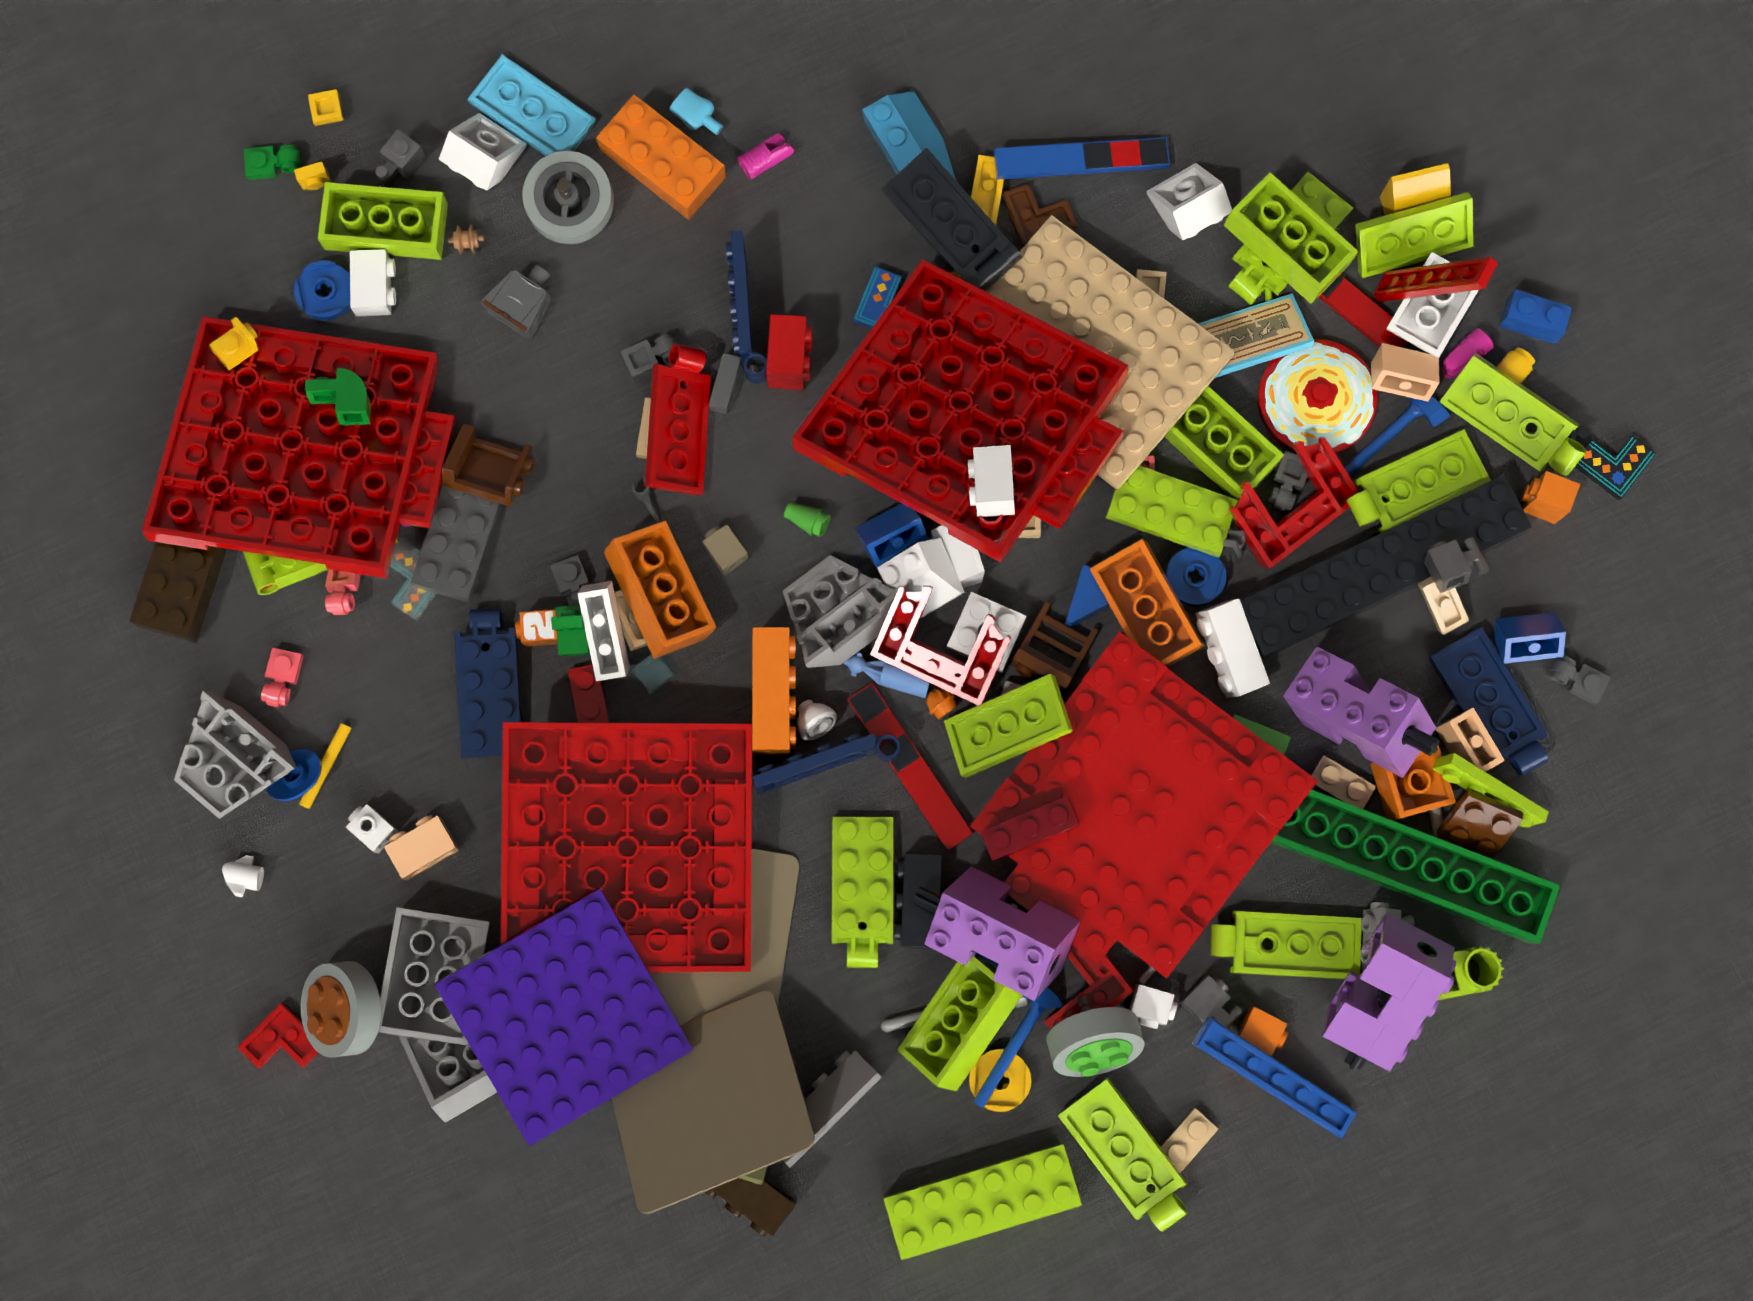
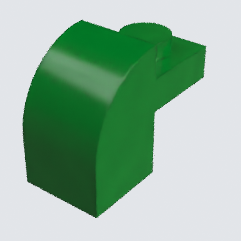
(347, 394)
(570, 631)

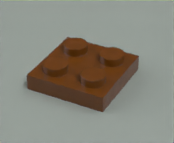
(1479, 824)

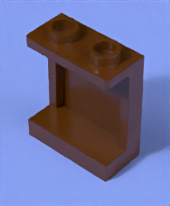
(486, 468)

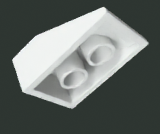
(1431, 319)

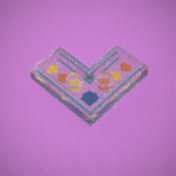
(409, 599)

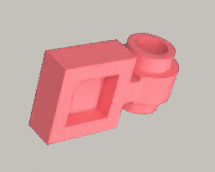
(339, 584)
(282, 668)

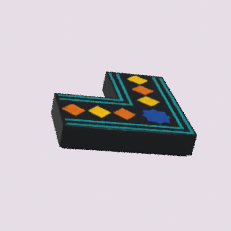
(1617, 472)

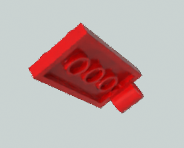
(678, 423)

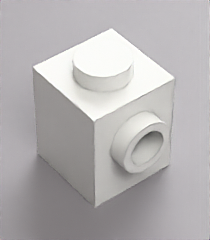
(371, 828)
(1152, 1006)

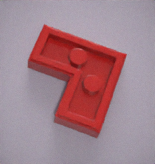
(275, 1032)

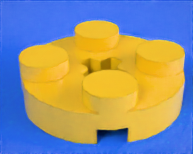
(1012, 1093)

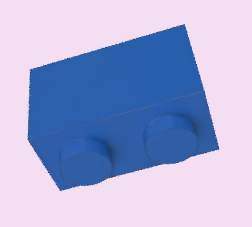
(1535, 316)
(891, 533)
(1529, 637)

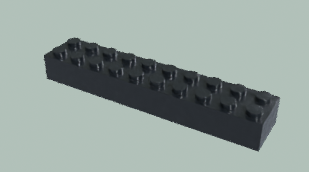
(1379, 567)

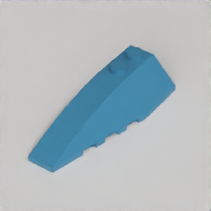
(904, 131)

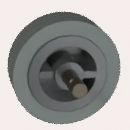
(568, 197)

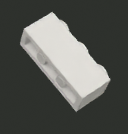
(603, 631)
(1232, 648)

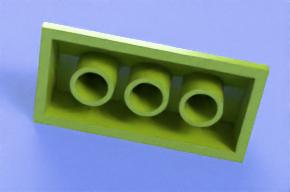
(959, 1023)

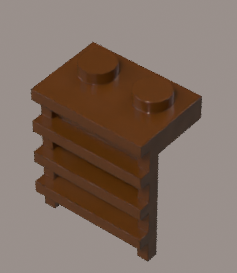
(1037, 665)

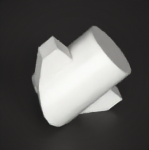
(243, 875)

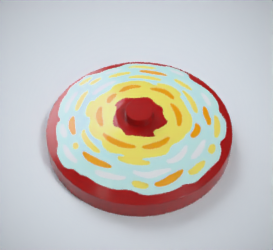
(1317, 395)

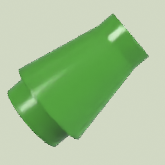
(808, 518)

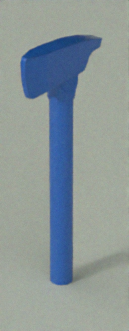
(1431, 410)
(1046, 1000)

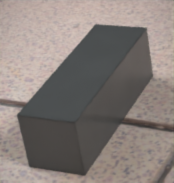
(725, 383)

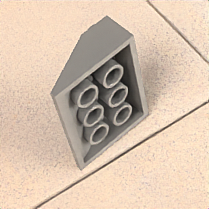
(420, 954)
(448, 1075)
(837, 1094)

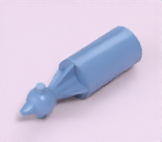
(888, 675)

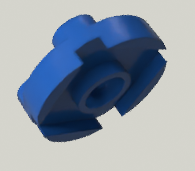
(310, 282)
(1204, 591)

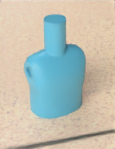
(695, 111)

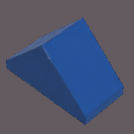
(1087, 599)

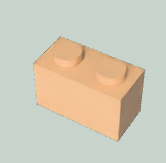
(1405, 372)
(1470, 740)
(421, 847)

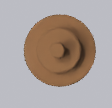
(466, 239)

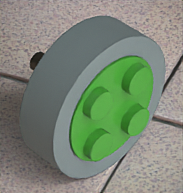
(1094, 1040)

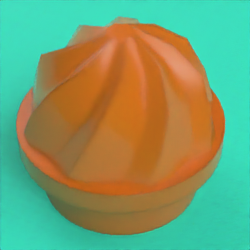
(940, 703)

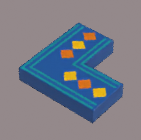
(877, 296)

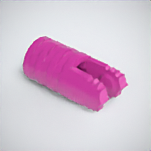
(764, 156)
(1476, 342)

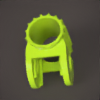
(1489, 969)

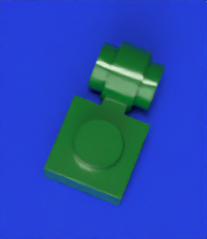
(263, 161)

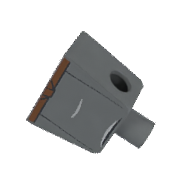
(519, 301)

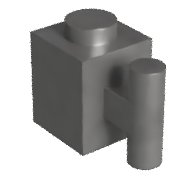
(401, 157)
(1451, 566)
(1207, 1001)

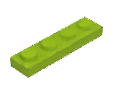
(1466, 775)

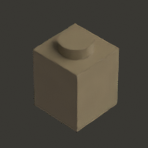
(724, 548)

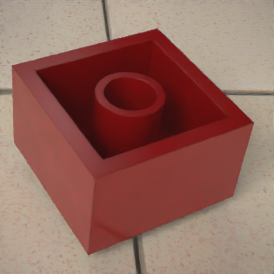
(787, 349)

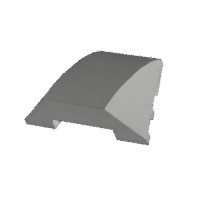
(836, 611)
(230, 756)

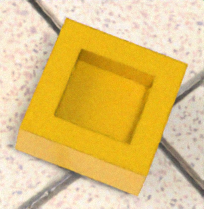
(325, 107)
(312, 176)

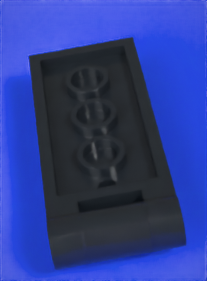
(951, 221)

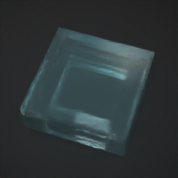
(653, 673)

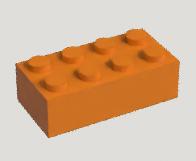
(661, 157)
(659, 589)
(1147, 604)
(770, 692)

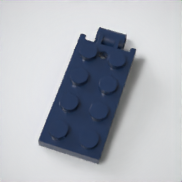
(740, 308)
(1482, 682)
(486, 683)
(824, 759)

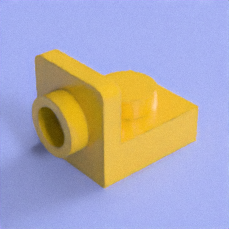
(235, 344)

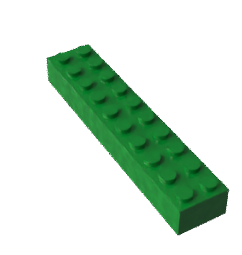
(1420, 866)

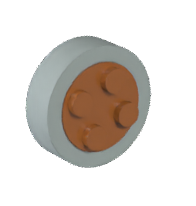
(340, 1009)

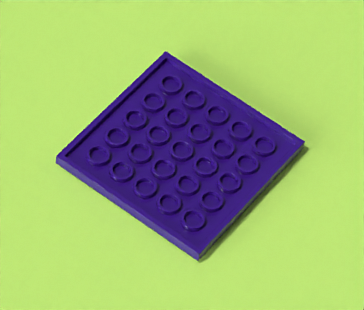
(563, 1016)

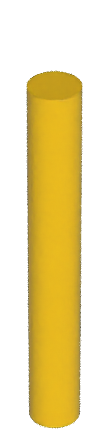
(326, 762)

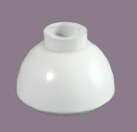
(814, 720)

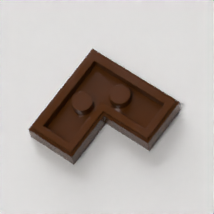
(1028, 217)

